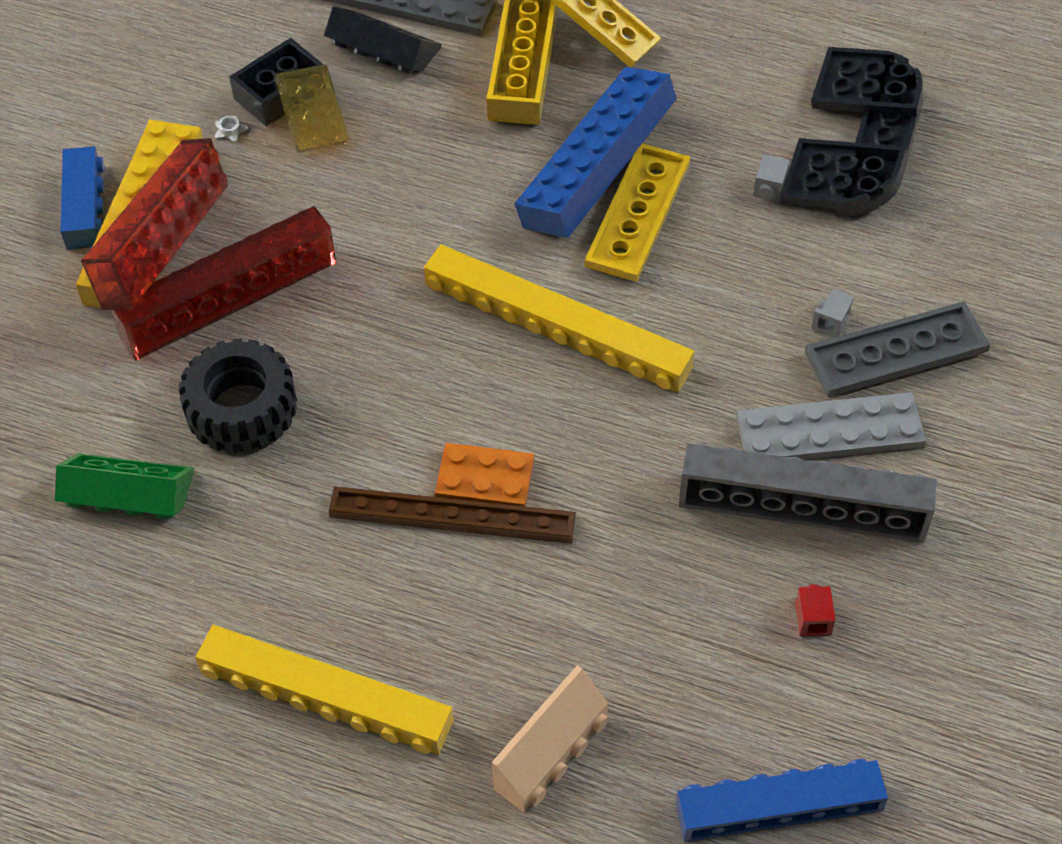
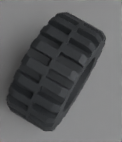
(232, 366)

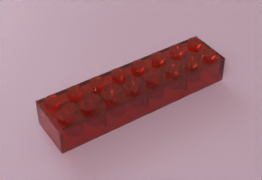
(155, 224)
(227, 282)

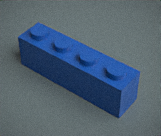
(81, 196)

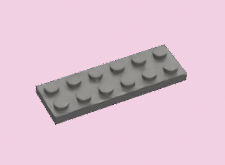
(833, 427)

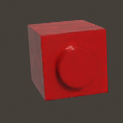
(815, 610)

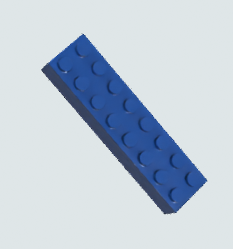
(595, 152)

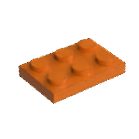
(484, 474)

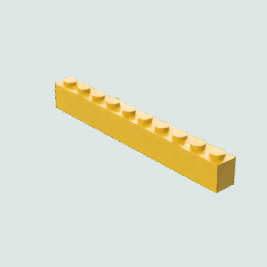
(559, 318)

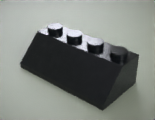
(380, 39)

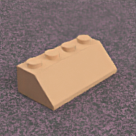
(549, 741)

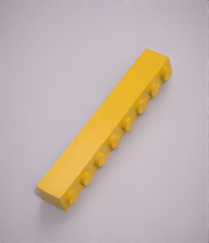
(325, 690)

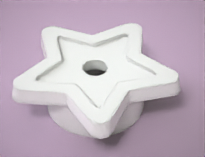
(229, 122)

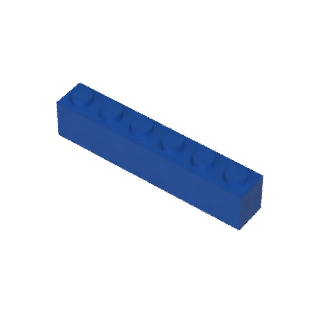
(780, 800)

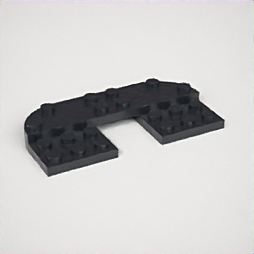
(870, 171)

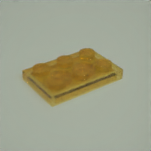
(311, 108)

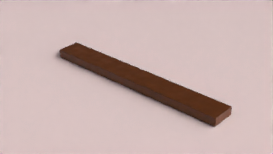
(452, 514)

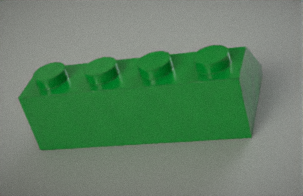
(123, 485)

